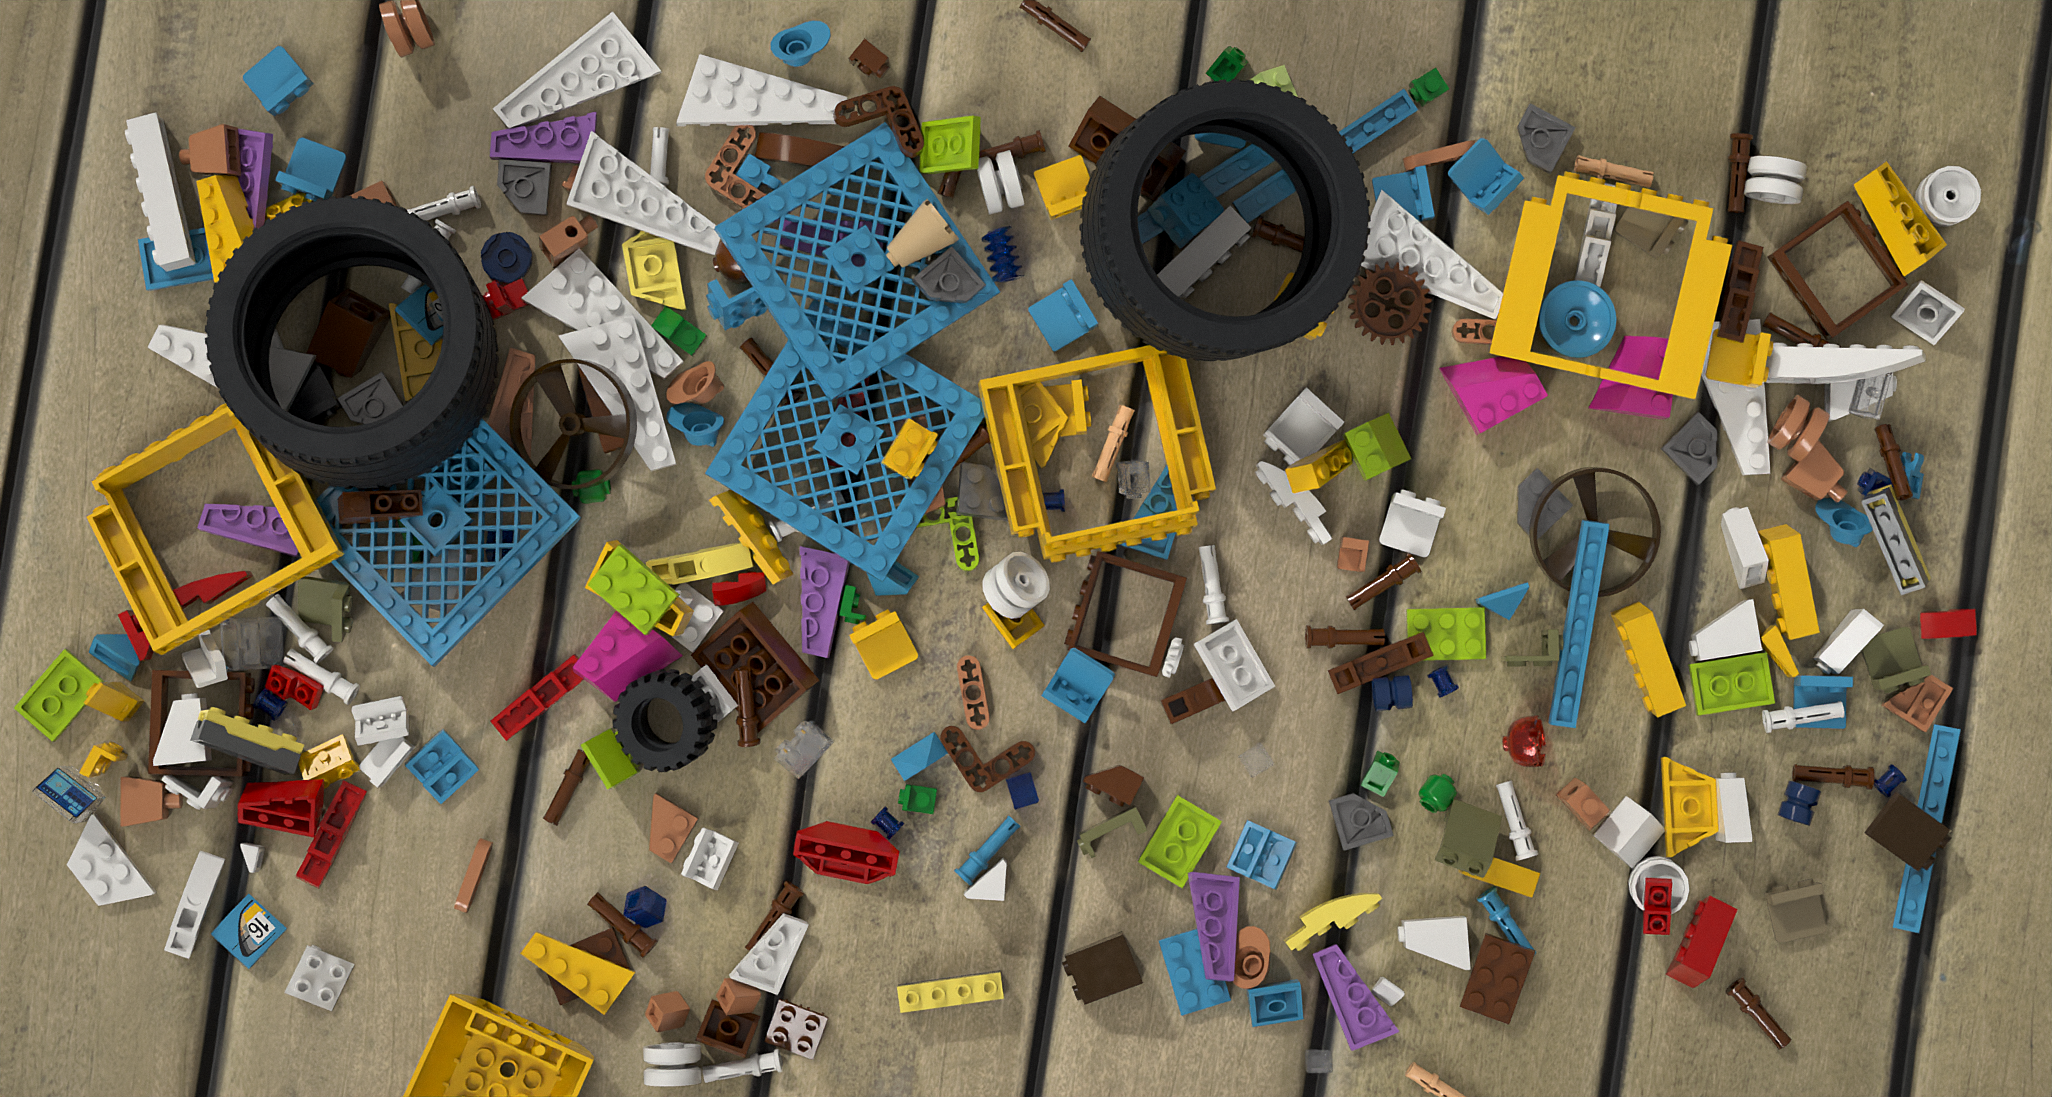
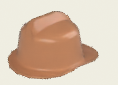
(695, 384)
(1251, 957)

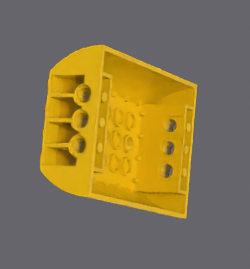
(476, 1040)

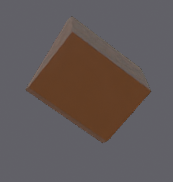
(728, 1032)

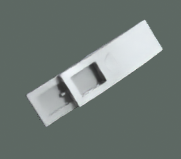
(1307, 505)
(194, 904)

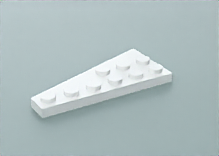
(589, 68)
(744, 96)
(626, 194)
(1403, 239)
(585, 298)
(189, 351)
(621, 351)
(1742, 416)

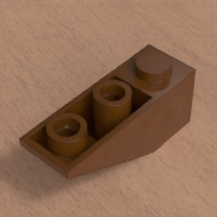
(378, 506)
(1192, 700)

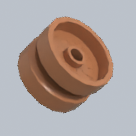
(404, 25)
(1798, 428)

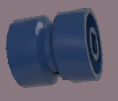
(1392, 693)
(1799, 803)

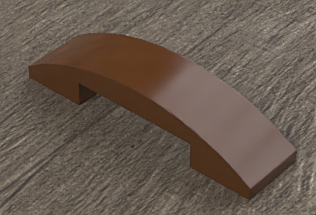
(793, 149)
(1380, 662)

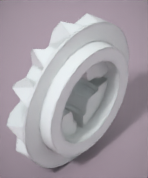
(1173, 657)

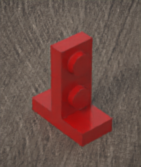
(505, 299)

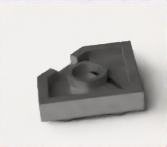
(1543, 137)
(526, 185)
(949, 279)
(371, 400)
(1694, 448)
(980, 493)
(1529, 493)
(1359, 821)

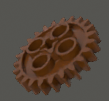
(1400, 282)

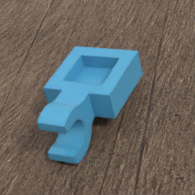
(757, 173)
(1913, 473)

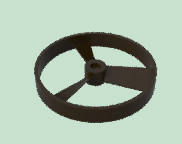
(572, 423)
(1563, 560)

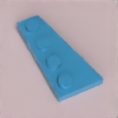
(1157, 502)

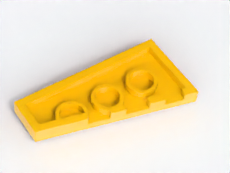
(753, 534)
(584, 974)

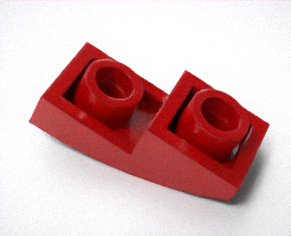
(747, 587)
(1948, 623)
(292, 684)
(1657, 906)

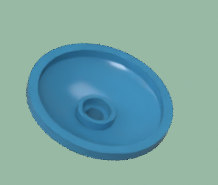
(1591, 309)

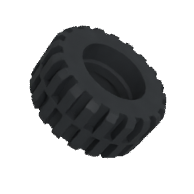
(635, 729)

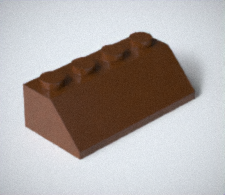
(1102, 125)

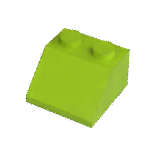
(1376, 446)
(609, 759)

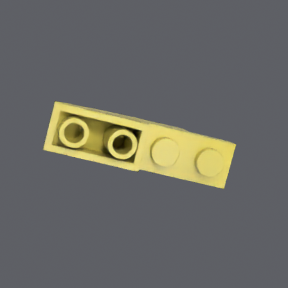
(702, 564)
(1340, 910)

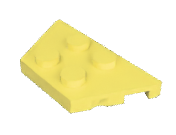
(654, 270)

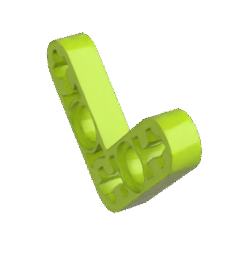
(955, 523)

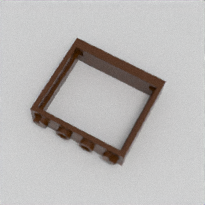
(1803, 293)
(1087, 591)
(158, 719)

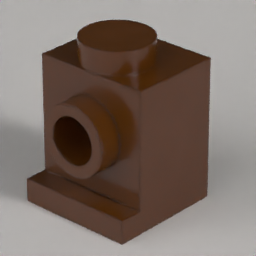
(870, 60)

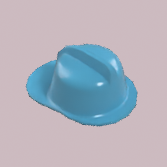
(800, 43)
(696, 422)
(1845, 522)

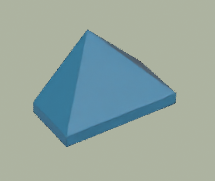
(897, 581)
(1504, 601)
(117, 653)
(919, 756)

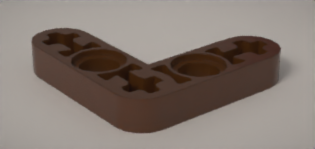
(883, 108)
(987, 768)

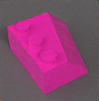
(1641, 357)
(1493, 389)
(622, 656)

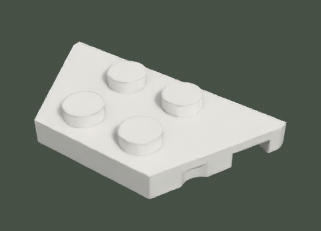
(106, 867)

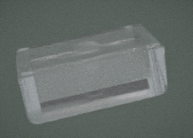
(1870, 396)

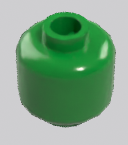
(593, 494)
(1437, 793)

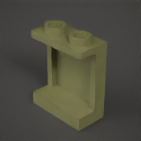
(1099, 829)
(1469, 838)

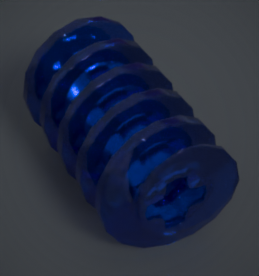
(1001, 255)

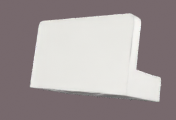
(205, 663)
(385, 759)

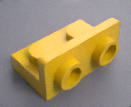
(910, 449)
(101, 758)
(328, 761)

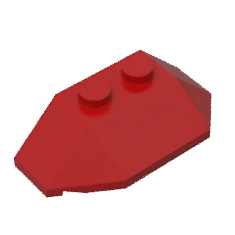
(846, 852)

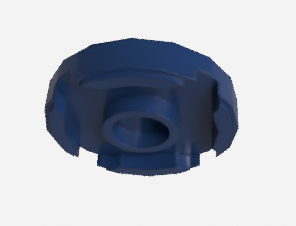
(506, 257)

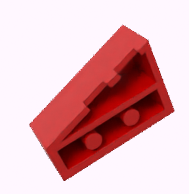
(283, 806)
(1702, 942)

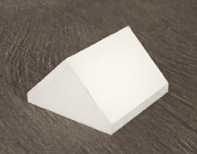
(1927, 312)
(1629, 832)
(990, 885)

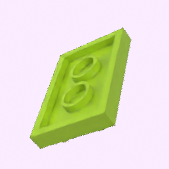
(950, 145)
(633, 589)
(1450, 631)
(1731, 683)
(58, 695)
(1179, 841)

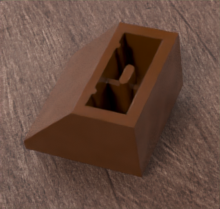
(1117, 782)

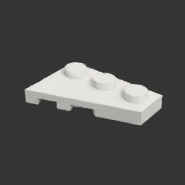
(772, 955)

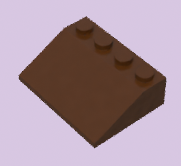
(776, 668)

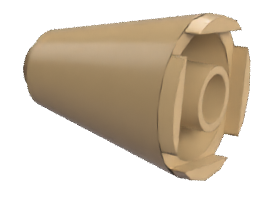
(920, 236)

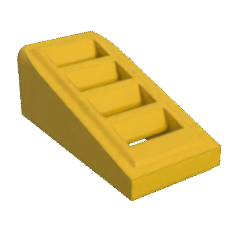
(1776, 648)

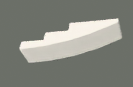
(1596, 241)

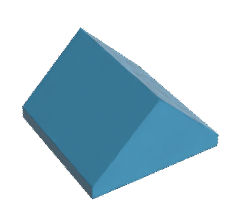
(1275, 1003)

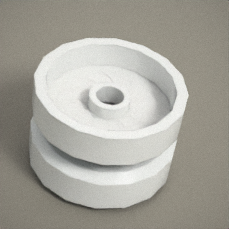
(1775, 180)
(1002, 181)
(1951, 182)
(1016, 585)
(1659, 868)
(671, 1061)

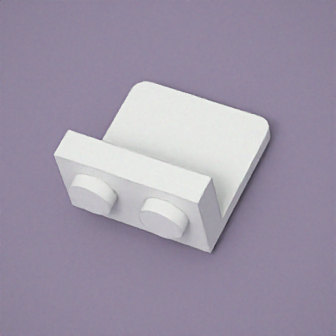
(1411, 523)
(215, 791)

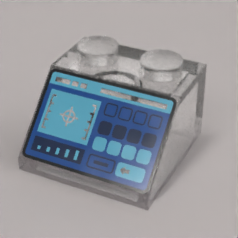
(70, 794)

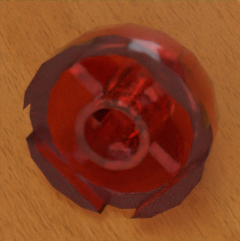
(1525, 741)

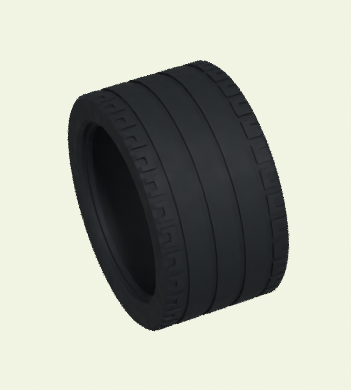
(1328, 191)
(281, 263)

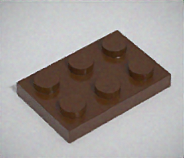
(603, 945)
(1497, 978)

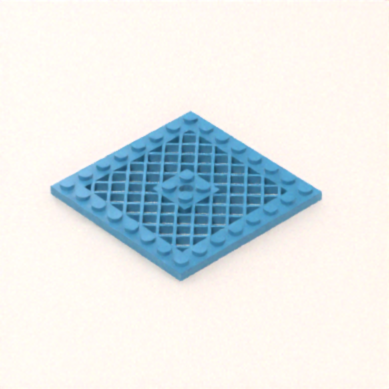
(738, 238)
(765, 403)
(488, 589)

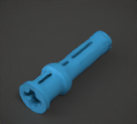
(978, 860)
(1500, 913)

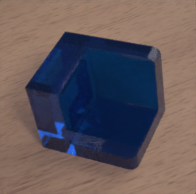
(1022, 790)
(645, 907)

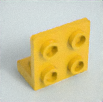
(1063, 186)

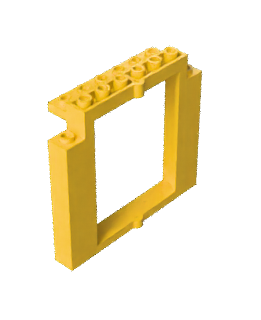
(1695, 304)
(1179, 434)
(137, 563)

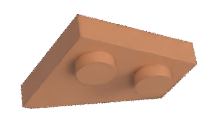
(1919, 702)
(669, 828)

